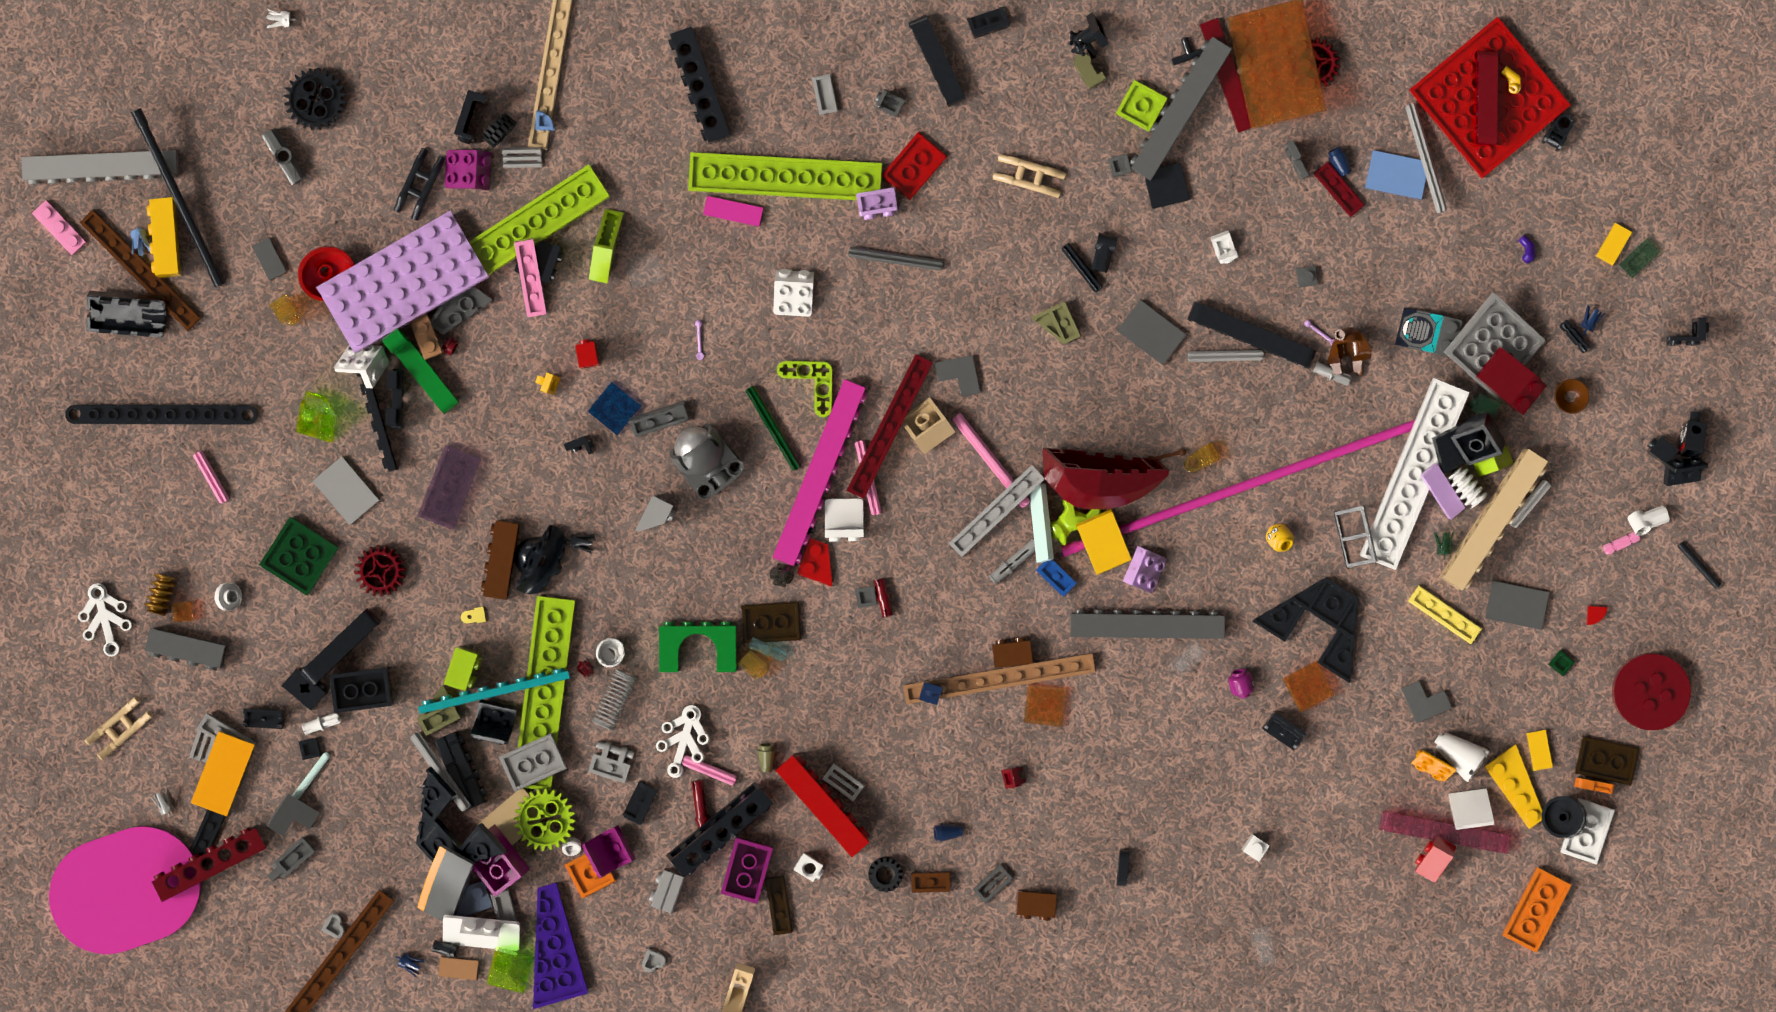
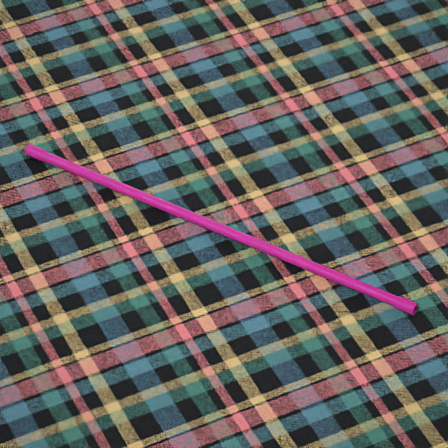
(1077, 546)

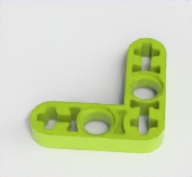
(819, 379)

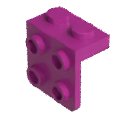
(467, 169)
(608, 851)

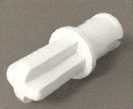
(321, 723)

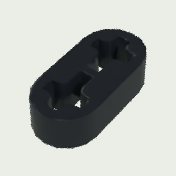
(1122, 871)

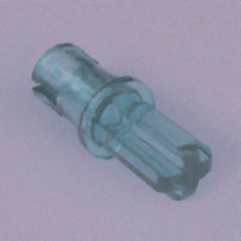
(768, 649)

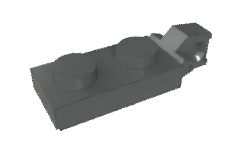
(291, 859)

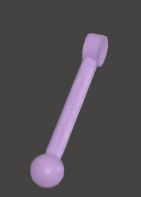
(1308, 323)
(700, 355)

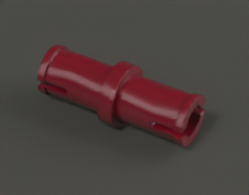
(883, 597)

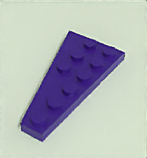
(557, 964)

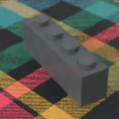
(187, 648)

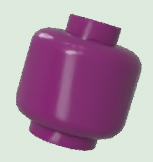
(1241, 683)

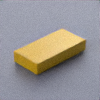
(1613, 244)
(1539, 750)

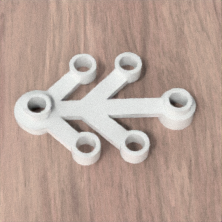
(103, 617)
(685, 738)

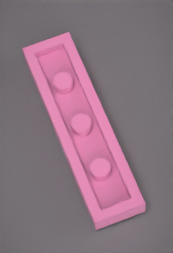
(530, 277)

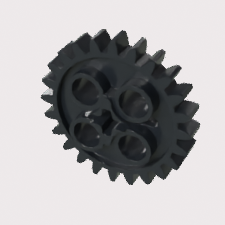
(331, 105)

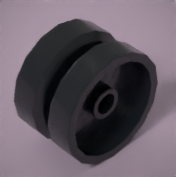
(1561, 828)

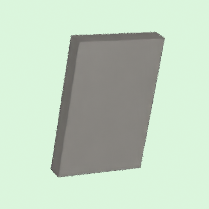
(346, 490)
(533, 762)

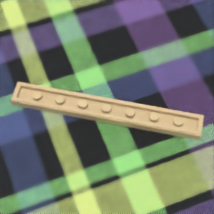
(550, 68)

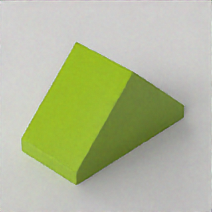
(1494, 464)

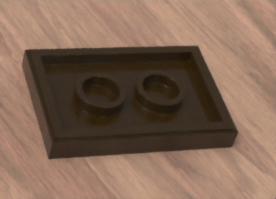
(771, 622)
(1606, 760)

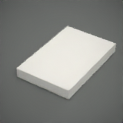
(1591, 840)

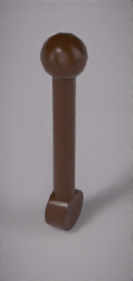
(1182, 452)

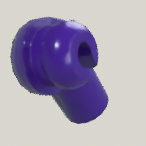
(1530, 249)

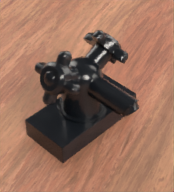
(1083, 39)

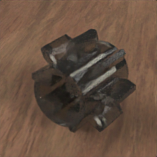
(781, 575)

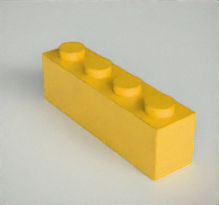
(164, 237)

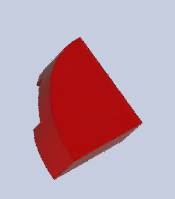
(1595, 614)

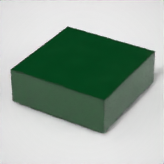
(1561, 663)

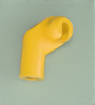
(1514, 80)

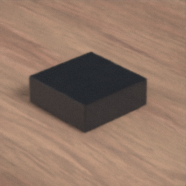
(310, 748)

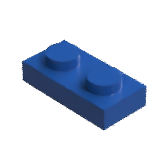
(1056, 577)

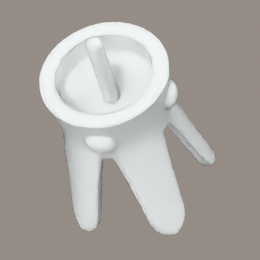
(283, 18)

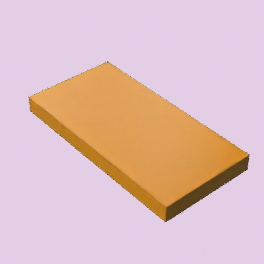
(222, 773)

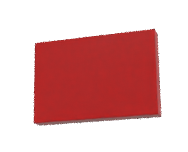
(914, 166)

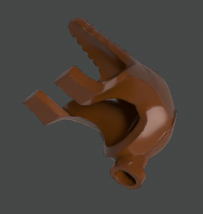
(1349, 343)

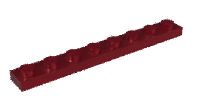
(889, 426)

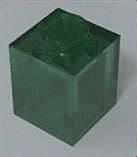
(1484, 404)

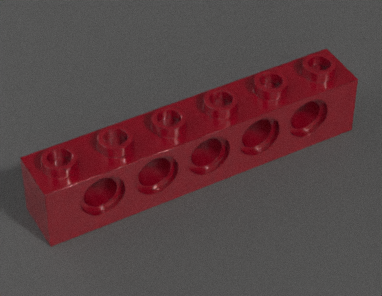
(161, 880)

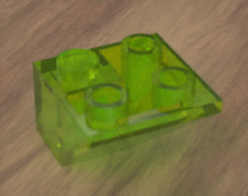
(316, 417)
(509, 970)

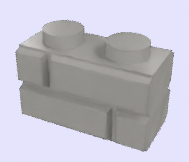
(667, 891)

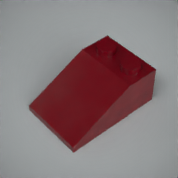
(1511, 381)

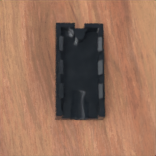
(126, 314)

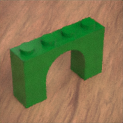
(672, 636)

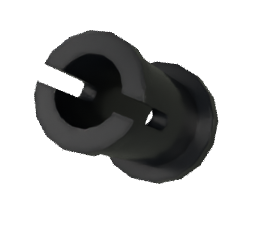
(444, 949)

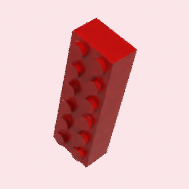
(822, 805)

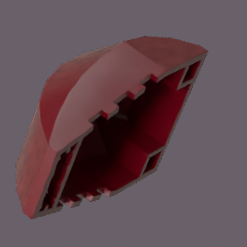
(1100, 480)

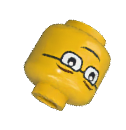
(1280, 537)

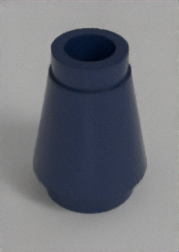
(1339, 160)
(945, 832)

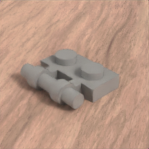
(608, 767)

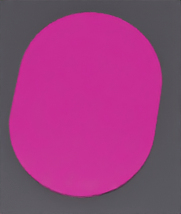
(106, 891)

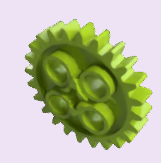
(541, 803)

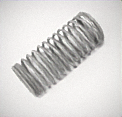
(629, 678)

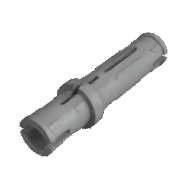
(996, 576)

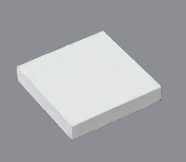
(1471, 809)

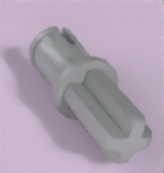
(1327, 371)

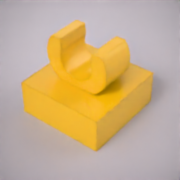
(549, 383)

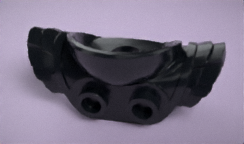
(529, 554)

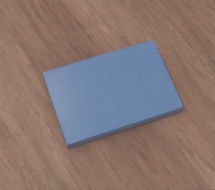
(1396, 175)

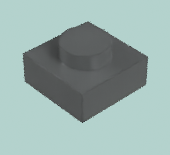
(1119, 165)
(1306, 276)
(865, 597)

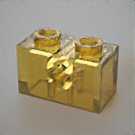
(286, 310)

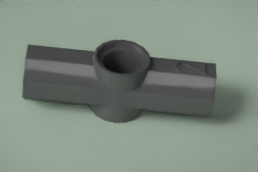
(277, 146)

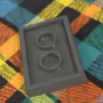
(1151, 332)
(1517, 605)

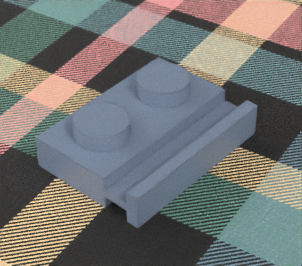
(475, 900)

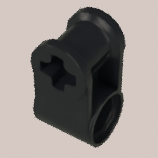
(1557, 132)

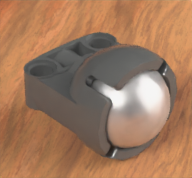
(705, 459)

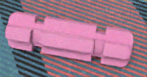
(1621, 543)

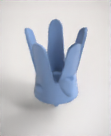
(139, 237)

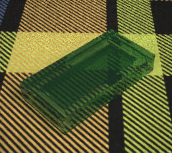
(1639, 258)

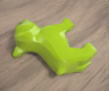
(1067, 522)

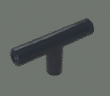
(1189, 54)

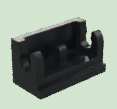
(988, 22)
(263, 718)
(1283, 731)
(640, 803)

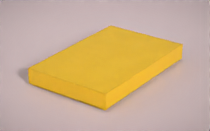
(1103, 542)

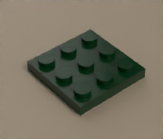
(298, 556)

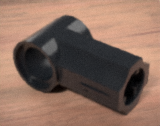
(1104, 249)

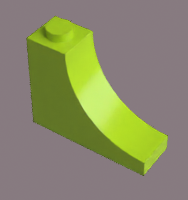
(605, 246)

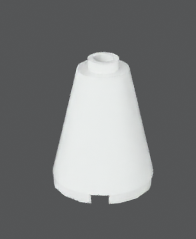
(1461, 754)

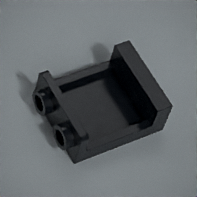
(466, 115)

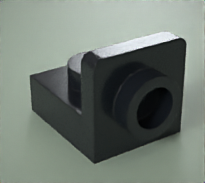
(575, 445)

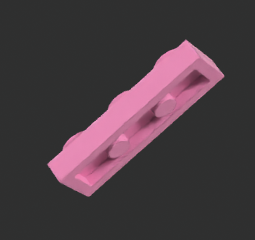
(59, 227)

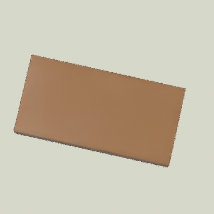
(458, 968)

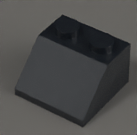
(1478, 439)

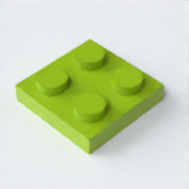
(1141, 106)

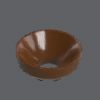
(1580, 391)

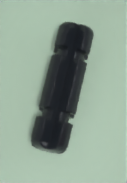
(1574, 336)

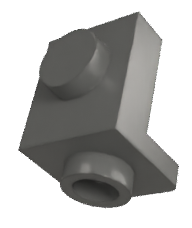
(889, 103)

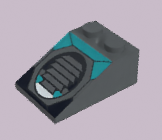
(1427, 331)

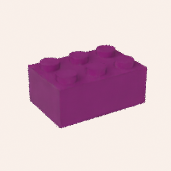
(501, 870)
(746, 870)

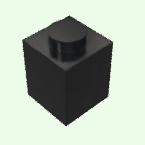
(1661, 449)

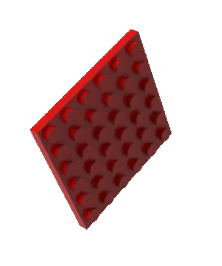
(1450, 98)

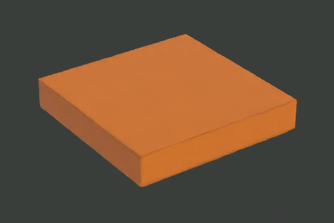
(585, 877)

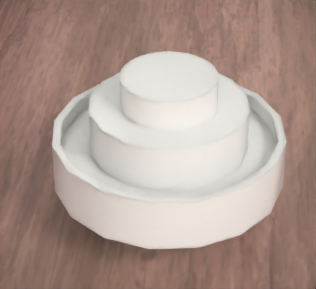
(228, 596)

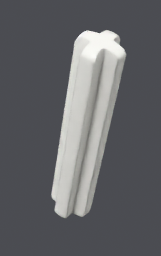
(1530, 502)

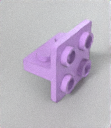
(877, 203)
(1145, 570)

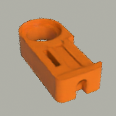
(1594, 785)

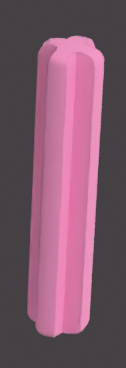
(211, 477)
(709, 770)

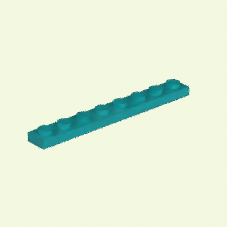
(486, 692)

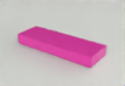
(733, 211)

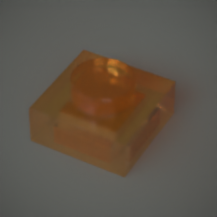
(182, 611)

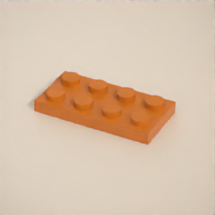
(1536, 909)

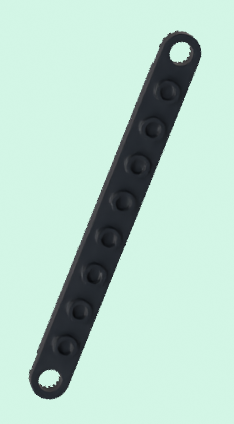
(162, 414)

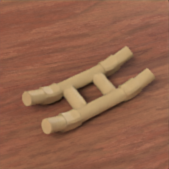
(1040, 171)
(107, 727)

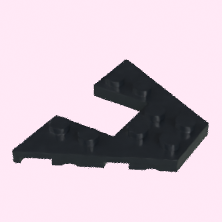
(1329, 604)
(433, 833)

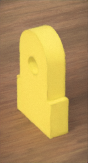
(478, 615)

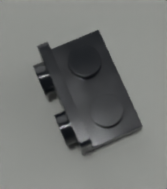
(1683, 471)

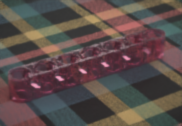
(1429, 829)

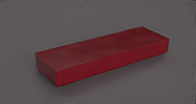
(1339, 189)

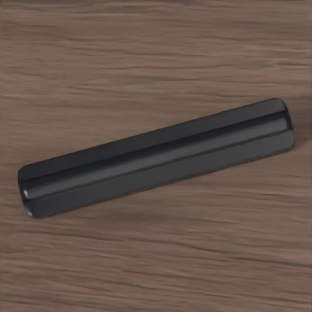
(1082, 268)

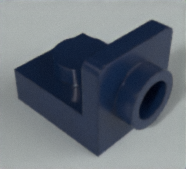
(930, 693)

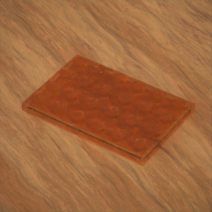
(1276, 64)

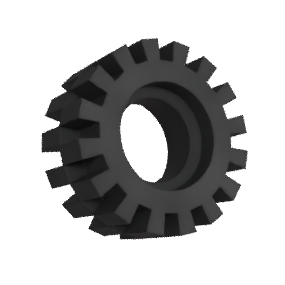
(499, 130)
(885, 862)

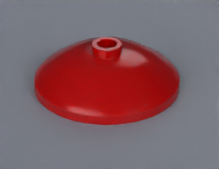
(310, 268)

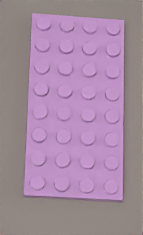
(402, 282)

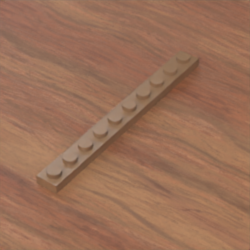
(1005, 677)

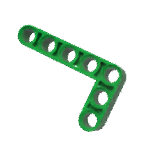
(421, 371)

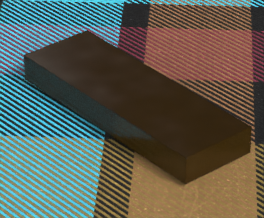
(778, 905)

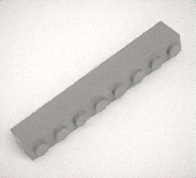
(95, 166)

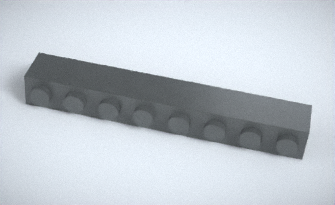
(1180, 110)
(1147, 625)

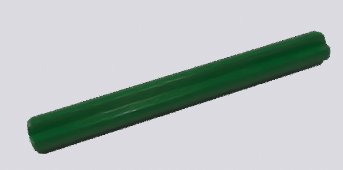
(773, 428)

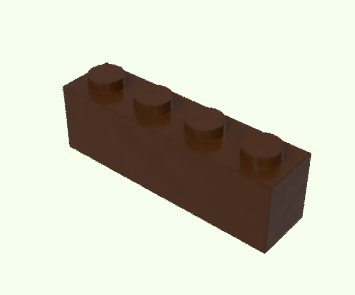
(501, 559)

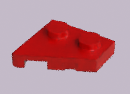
(816, 563)

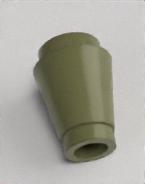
(766, 756)

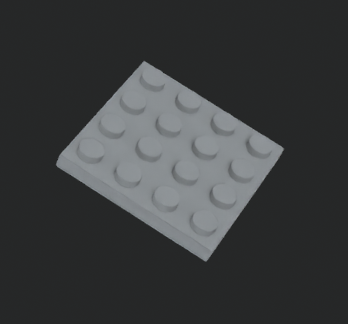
(1488, 329)

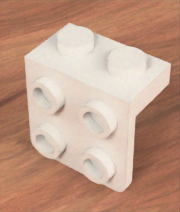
(793, 292)
(368, 362)
(844, 519)

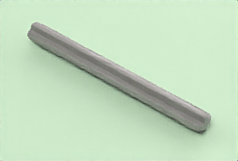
(1426, 158)

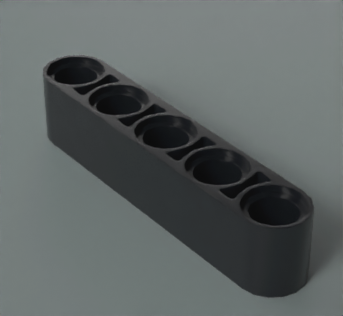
(937, 60)
(340, 647)

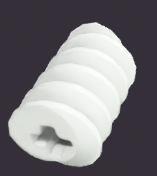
(1467, 487)

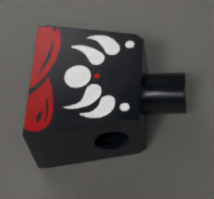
(1692, 443)

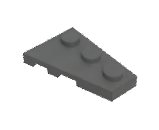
(459, 309)

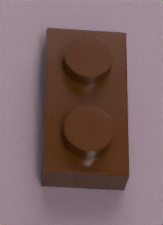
(930, 882)

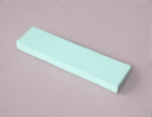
(1041, 524)

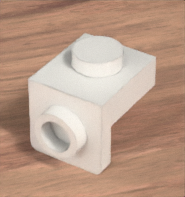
(1224, 247)

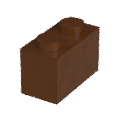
(1012, 653)
(1036, 904)

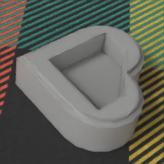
(333, 926)
(653, 960)

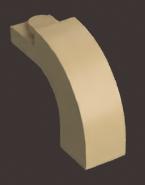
(738, 988)

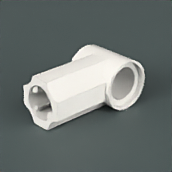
(1643, 521)

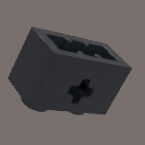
(307, 698)

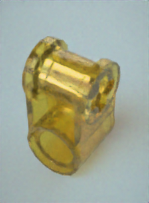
(1204, 456)

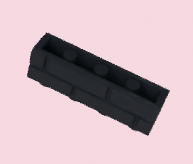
(459, 767)

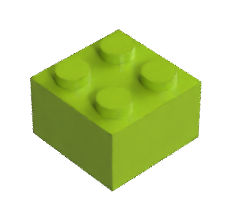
(462, 668)

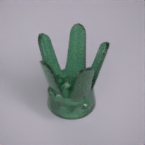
(1446, 546)

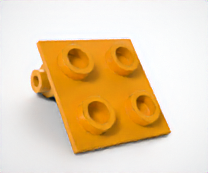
(1437, 768)

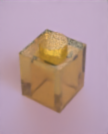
(753, 664)

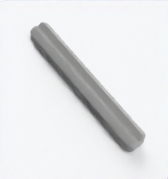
(1236, 355)

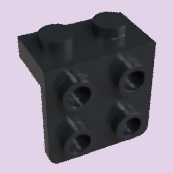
(547, 258)
(1699, 330)
(494, 722)

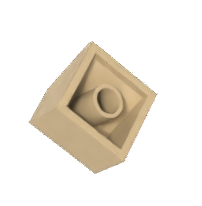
(927, 425)

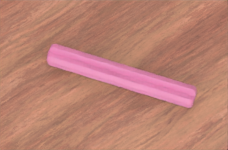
(872, 492)

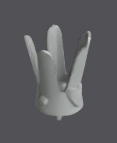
(164, 807)

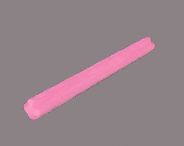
(986, 453)

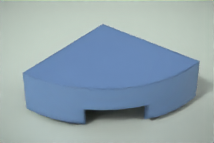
(543, 122)

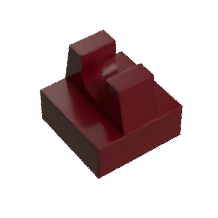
(1012, 778)

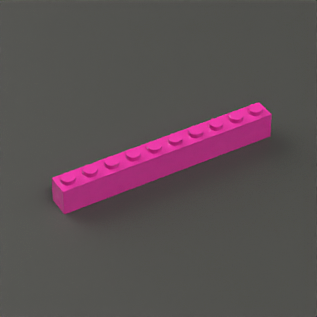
(819, 472)

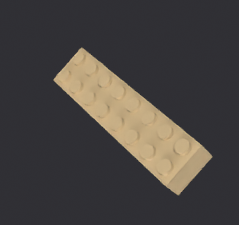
(1493, 519)

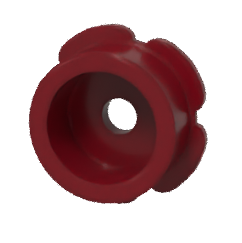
(448, 346)
(585, 668)

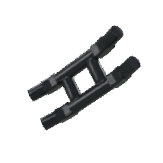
(422, 195)

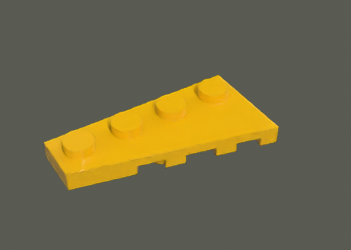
(1514, 782)

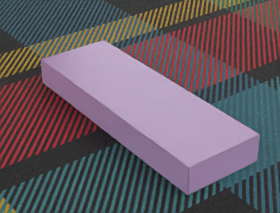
(1442, 491)

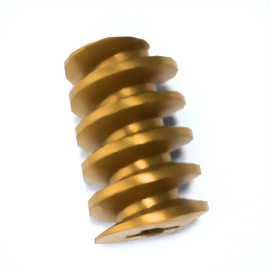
(160, 592)

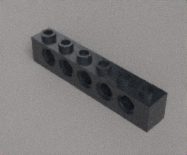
(687, 37)
(709, 829)

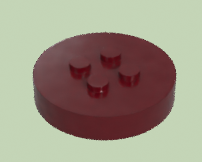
(1651, 691)

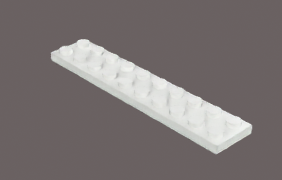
(1407, 488)

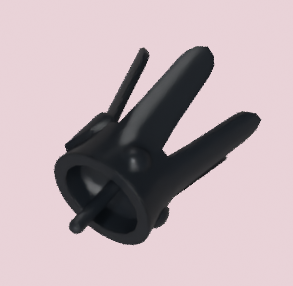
(581, 542)

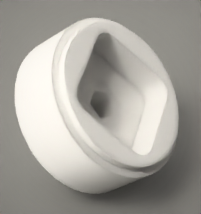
(571, 847)

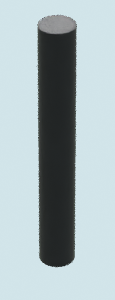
(1699, 565)

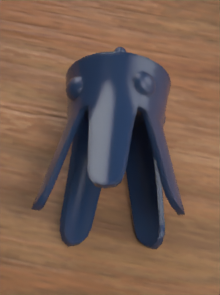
(1590, 323)
(406, 962)

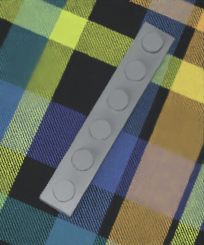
(997, 510)

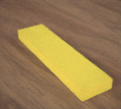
(1444, 614)

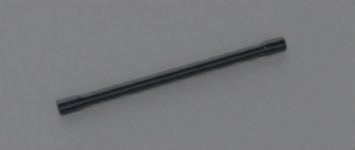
(212, 269)

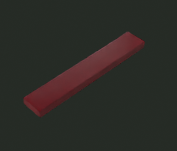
(1228, 78)

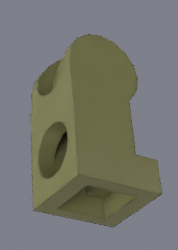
(1087, 72)

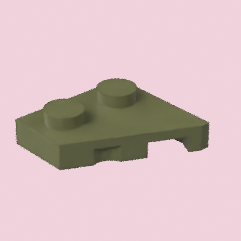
(1059, 323)
(439, 718)

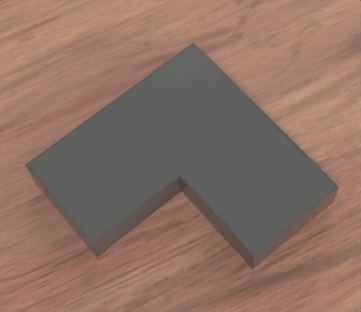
(1294, 157)
(960, 368)
(1423, 707)
(290, 810)

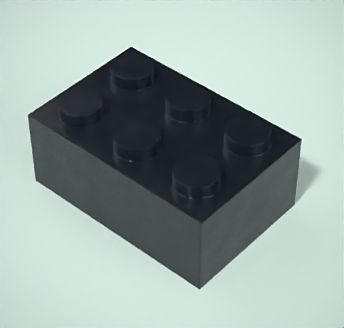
(361, 690)

